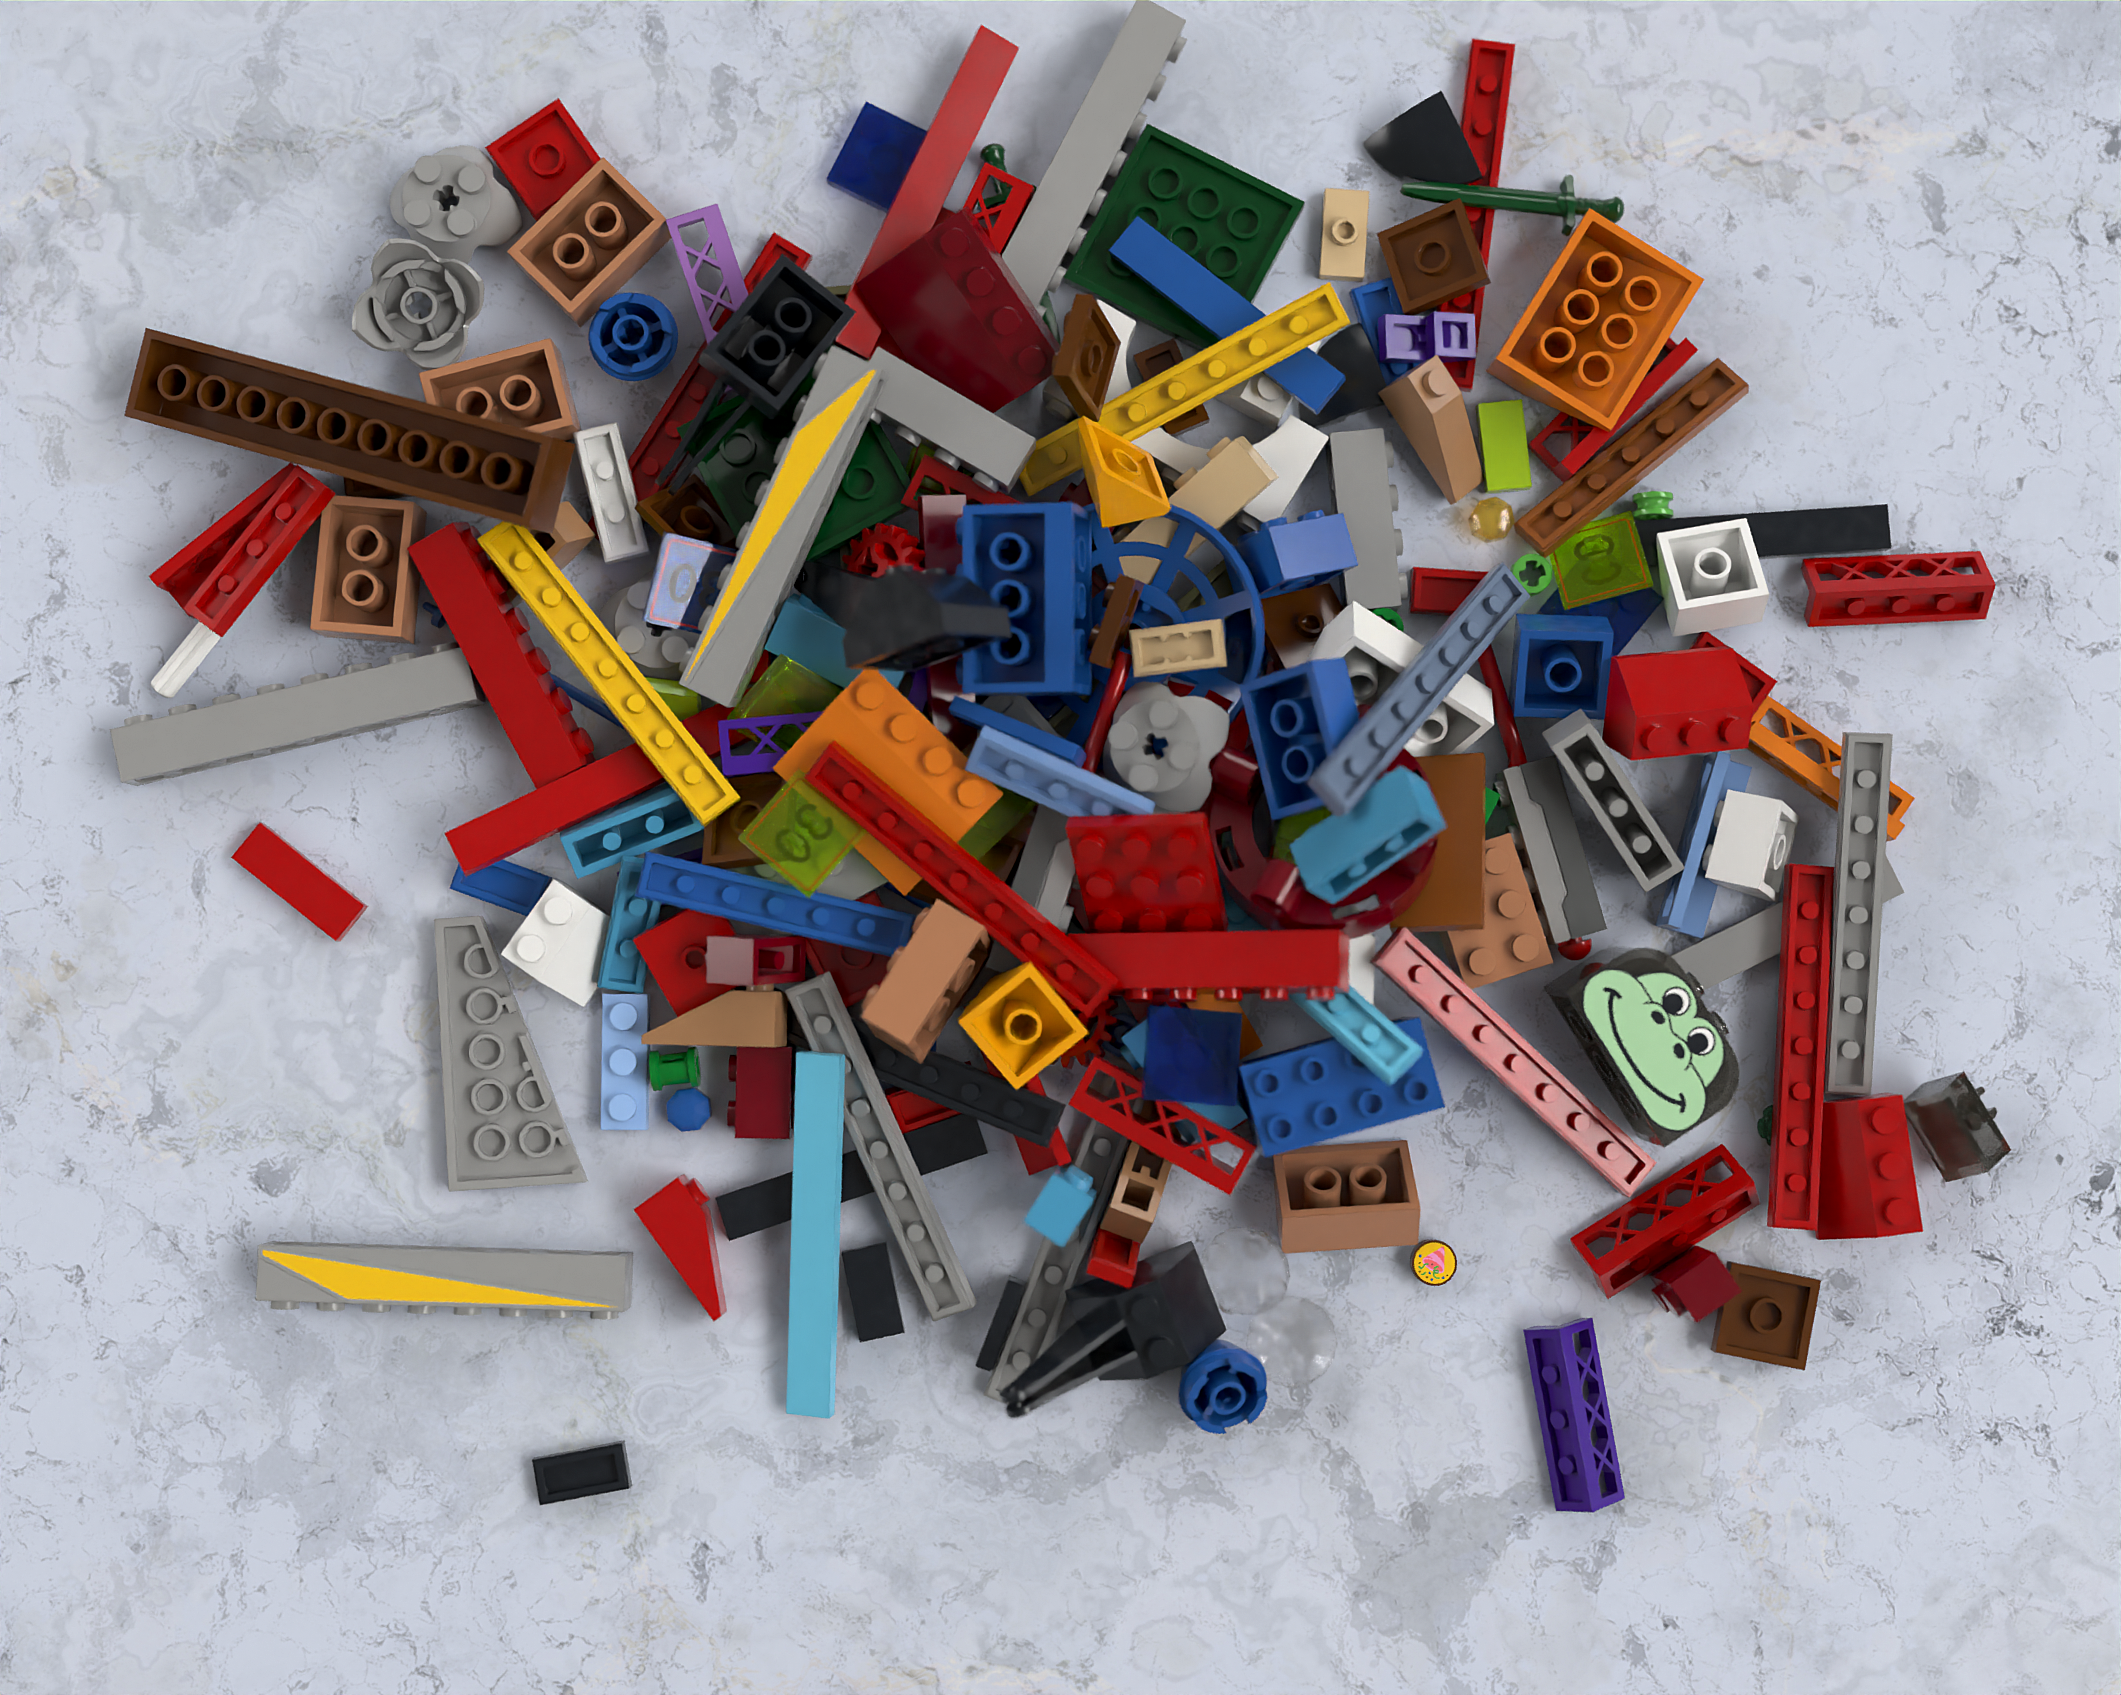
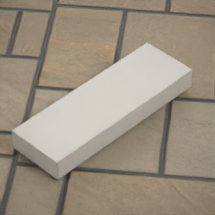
(611, 493)

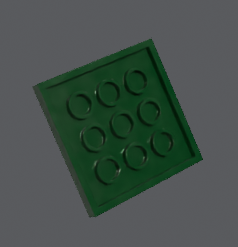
(1201, 206)
(745, 459)

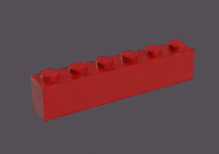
(502, 653)
(1223, 964)

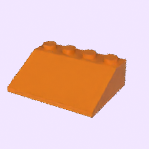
(1595, 323)
(904, 752)

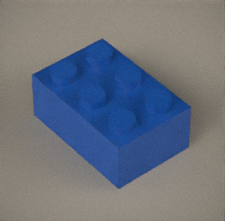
(1296, 726)

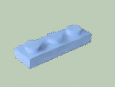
(625, 1062)

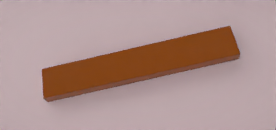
(1631, 458)

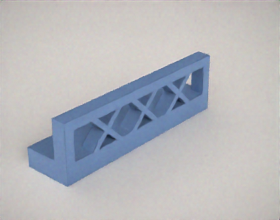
(1050, 779)
(1688, 892)

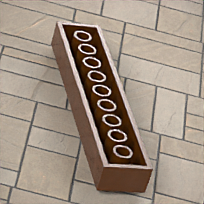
(350, 430)

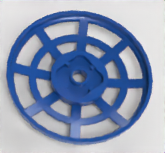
(1160, 610)

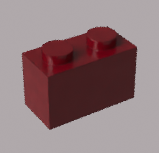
(763, 1092)
(1693, 1284)

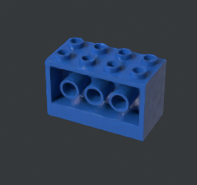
(1055, 593)
(1328, 1092)

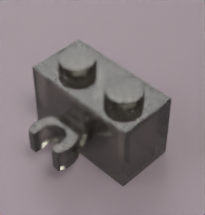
(1956, 1126)

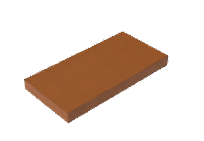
(1457, 883)

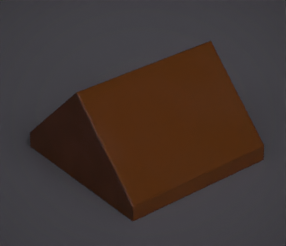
(687, 513)

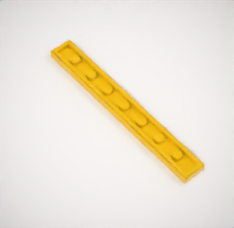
(1193, 382)
(609, 671)

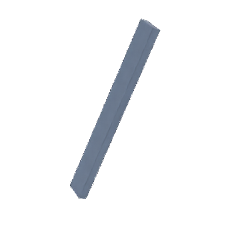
(1418, 691)

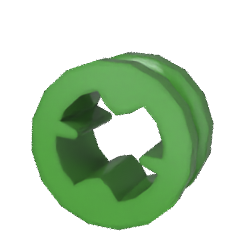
(1652, 505)
(1538, 562)

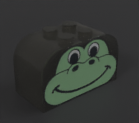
(1649, 1039)

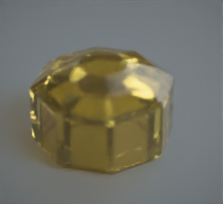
(1491, 520)

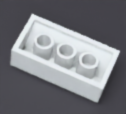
(1378, 655)

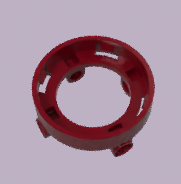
(1275, 890)

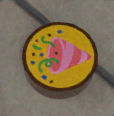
(1433, 1262)

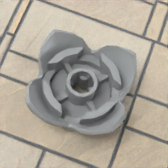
(484, 212)
(384, 313)
(652, 655)
(1194, 735)

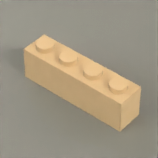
(1213, 494)

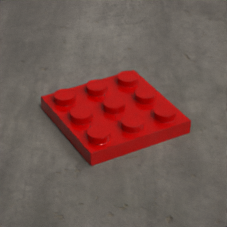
(1147, 873)

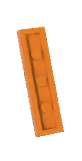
(1805, 772)

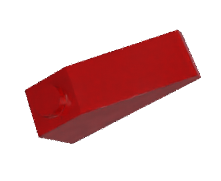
(685, 1233)

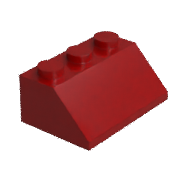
(1677, 704)
(1866, 1170)

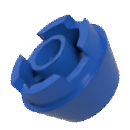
(633, 336)
(1222, 1387)

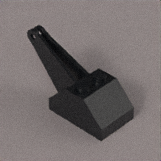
(765, 352)
(905, 616)
(1125, 1331)

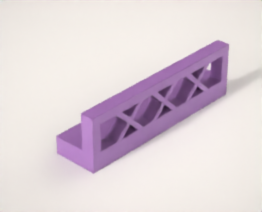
(725, 262)

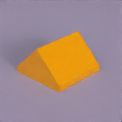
(1119, 477)
(1021, 1023)

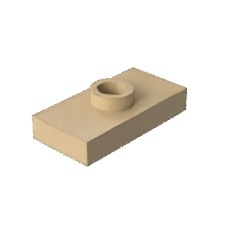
(1343, 235)
(1178, 648)

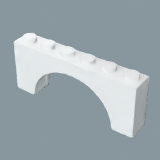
(1287, 451)

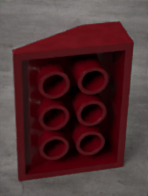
(962, 314)

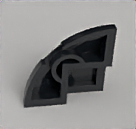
(1424, 145)
(1352, 356)

